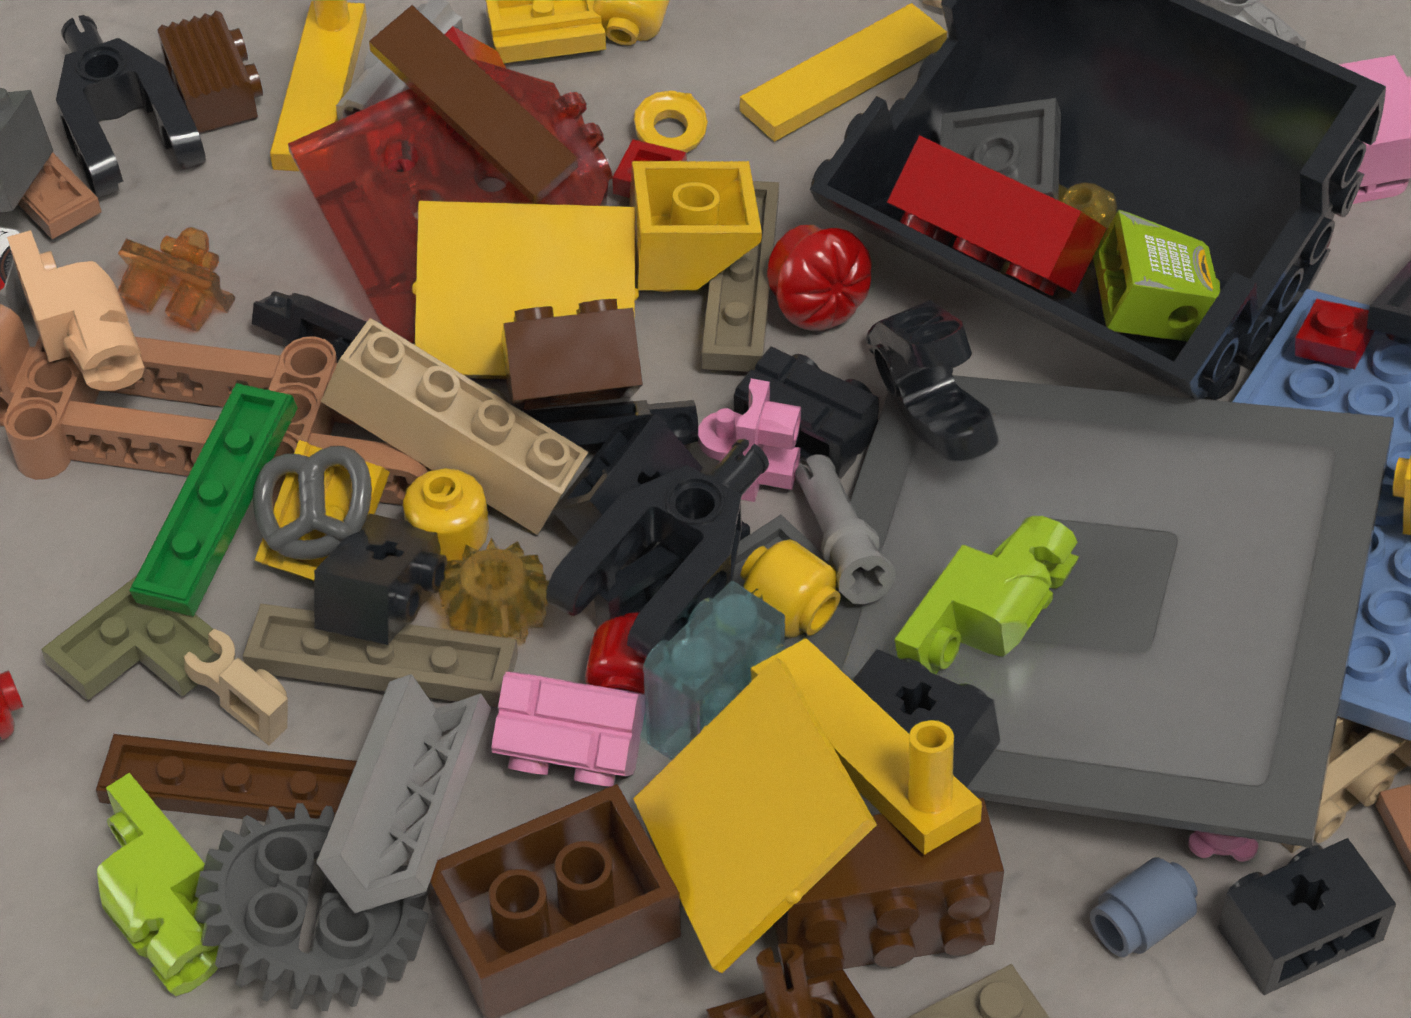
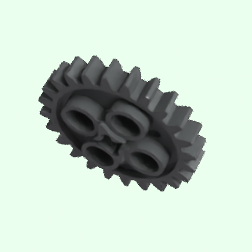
(264, 882)

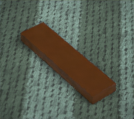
(473, 104)
(225, 778)

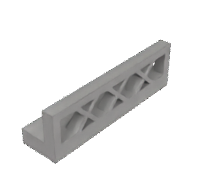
(389, 795)

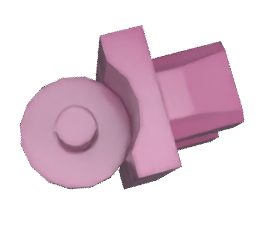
(767, 425)

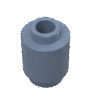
(1144, 907)

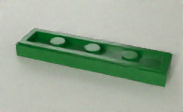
(213, 500)

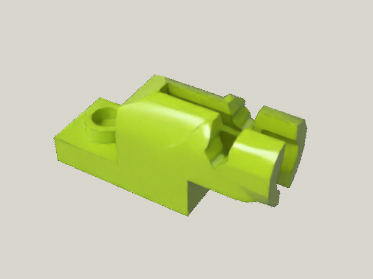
(989, 597)
(152, 889)

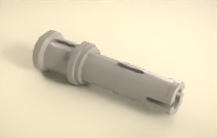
(847, 540)

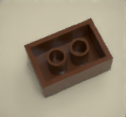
(571, 356)
(553, 902)
(898, 904)

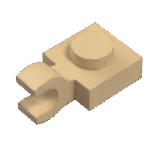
(247, 695)

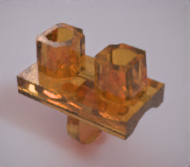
(180, 267)

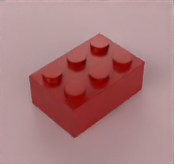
(995, 218)

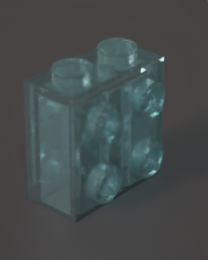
(707, 665)

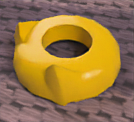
(675, 106)

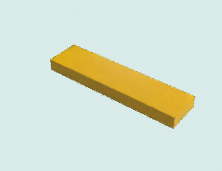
(842, 72)

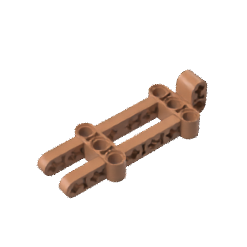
(55, 416)

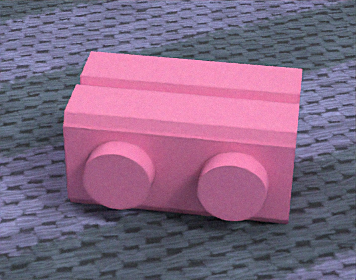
(568, 726)

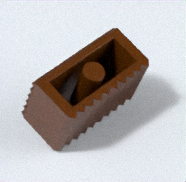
(210, 71)

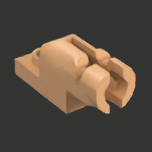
(78, 315)

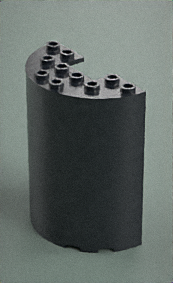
(1174, 117)

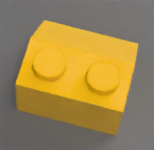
(691, 221)

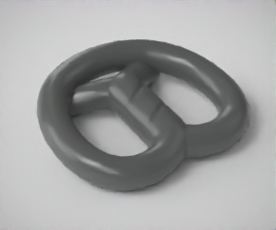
(311, 502)

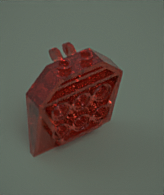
(375, 206)

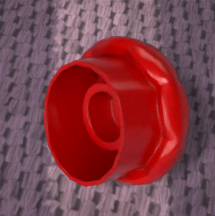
(819, 276)

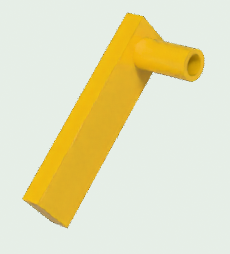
(319, 73)
(896, 771)

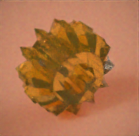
(495, 592)

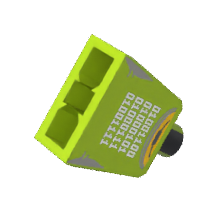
(1154, 279)

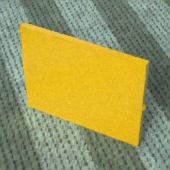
(508, 257)
(752, 814)

